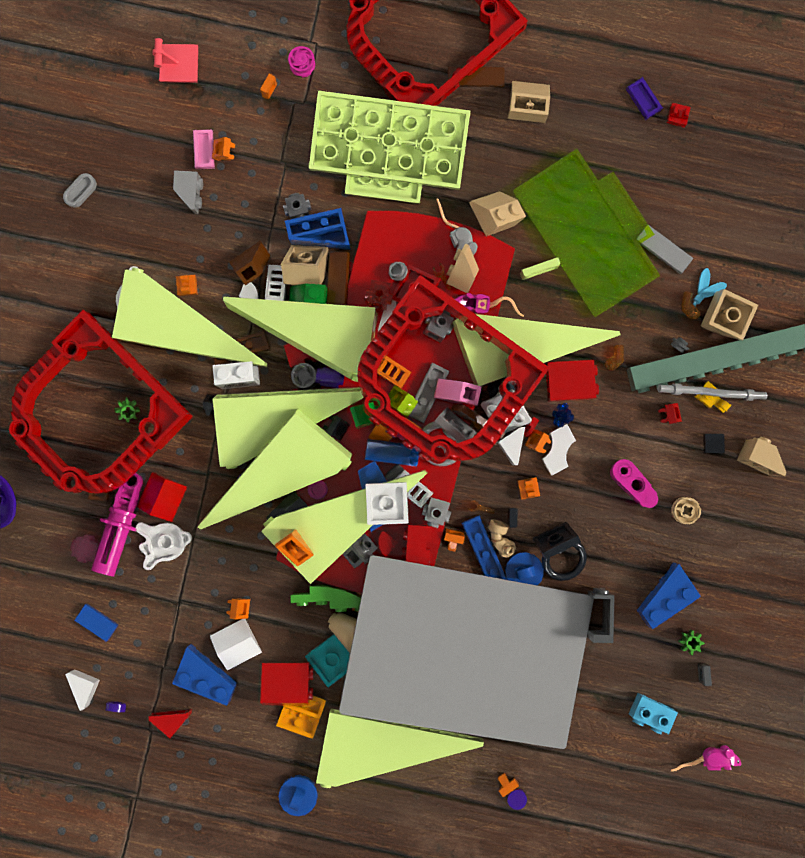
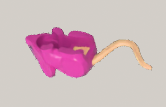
(481, 303)
(715, 759)

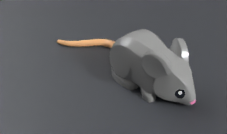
(460, 235)

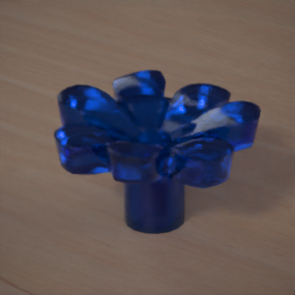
(563, 415)

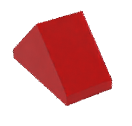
(169, 721)

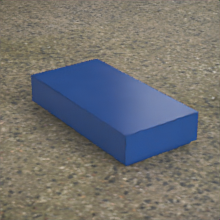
(96, 622)

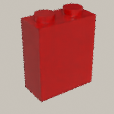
(571, 381)
(286, 684)

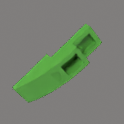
(339, 598)

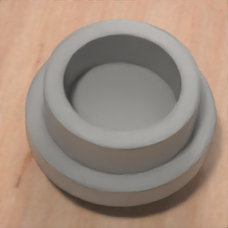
(398, 271)

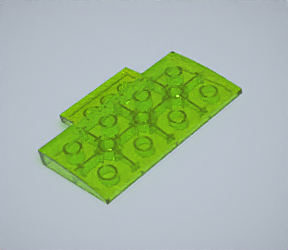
(590, 230)

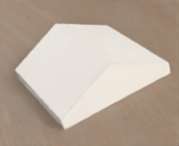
(235, 644)

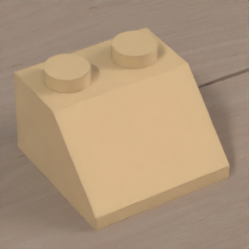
(497, 212)
(304, 265)
(729, 315)
(762, 456)

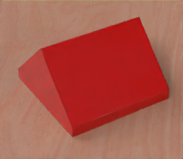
(161, 497)

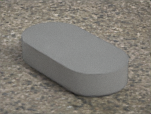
(79, 190)

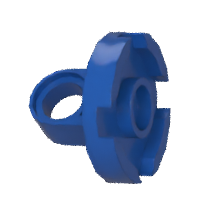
(524, 568)
(298, 795)

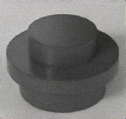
(679, 344)

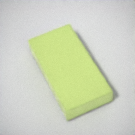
(540, 268)

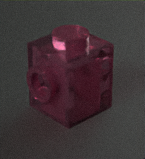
(85, 548)

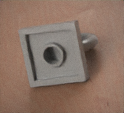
(452, 427)

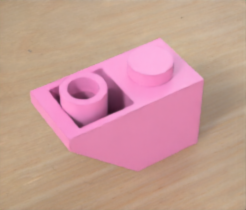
(457, 392)

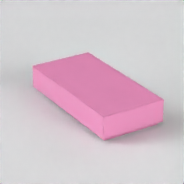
(203, 149)

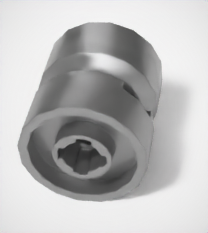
(304, 376)

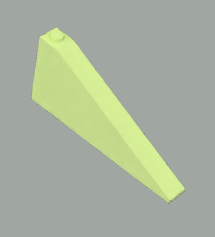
(159, 319)
(323, 331)
(540, 339)
(251, 420)
(291, 460)
(328, 526)
(370, 747)

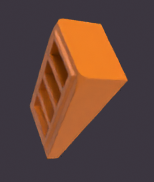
(399, 368)

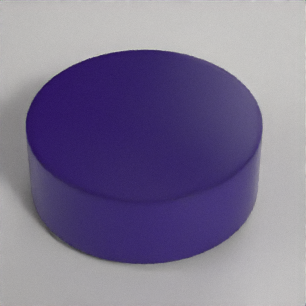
(115, 706)
(517, 799)

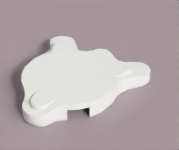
(162, 542)

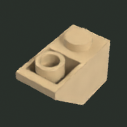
(464, 271)

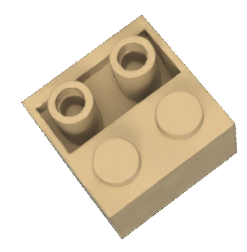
(529, 102)

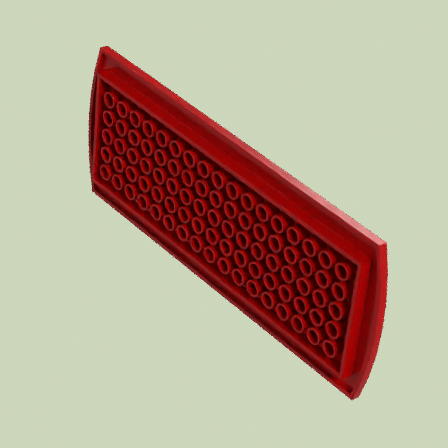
(422, 243)

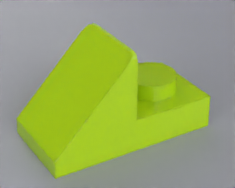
(402, 400)

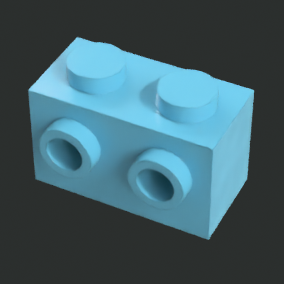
(653, 714)

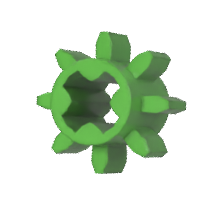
(122, 407)
(693, 646)

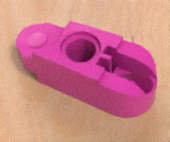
(645, 494)

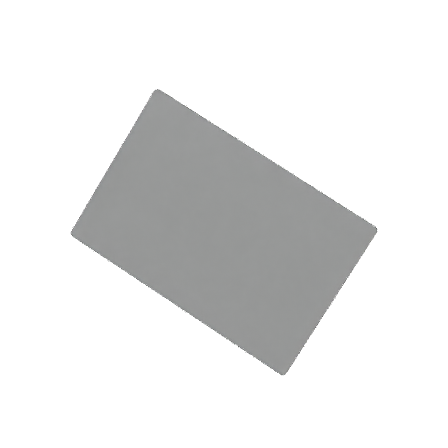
(466, 653)

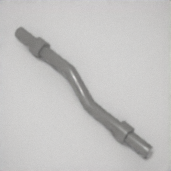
(678, 389)

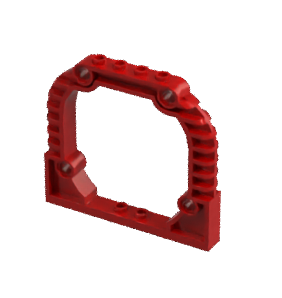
(504, 26)
(425, 301)
(165, 411)

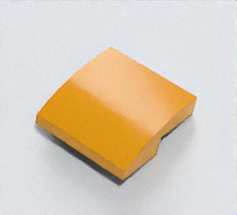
(302, 718)

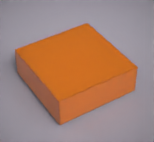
(268, 86)

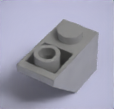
(188, 187)

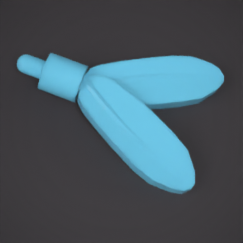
(704, 289)

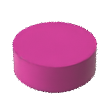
(318, 490)

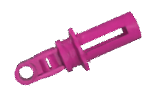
(122, 516)

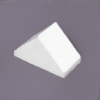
(512, 445)
(83, 687)

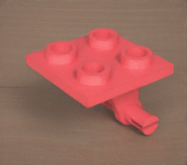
(176, 62)

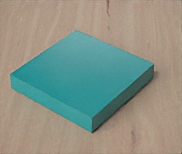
(329, 660)

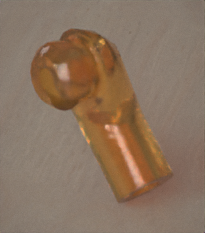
(687, 306)
(616, 360)

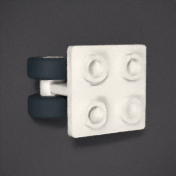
(521, 418)

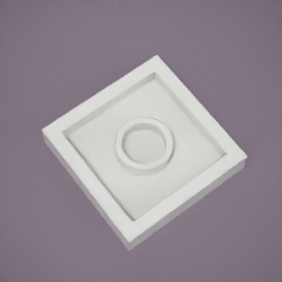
(387, 503)

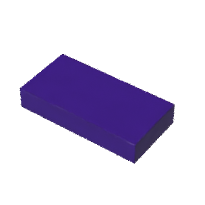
(644, 98)

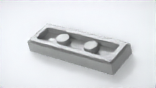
(666, 251)
(426, 392)

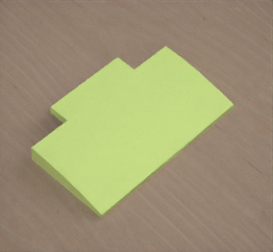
(388, 145)

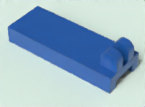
(390, 452)

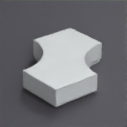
(556, 458)

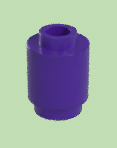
(329, 377)

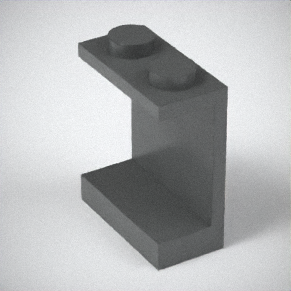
(607, 632)

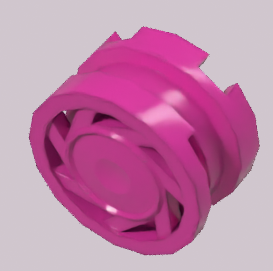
(301, 61)

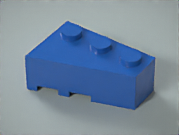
(319, 229)
(668, 597)

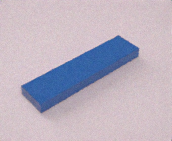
(483, 548)

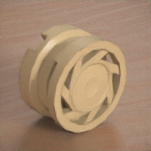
(686, 510)

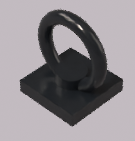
(555, 542)

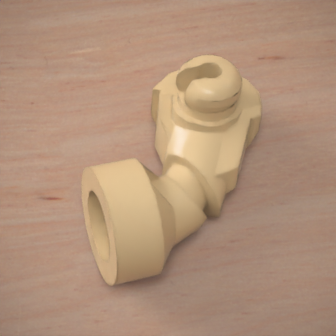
(503, 545)

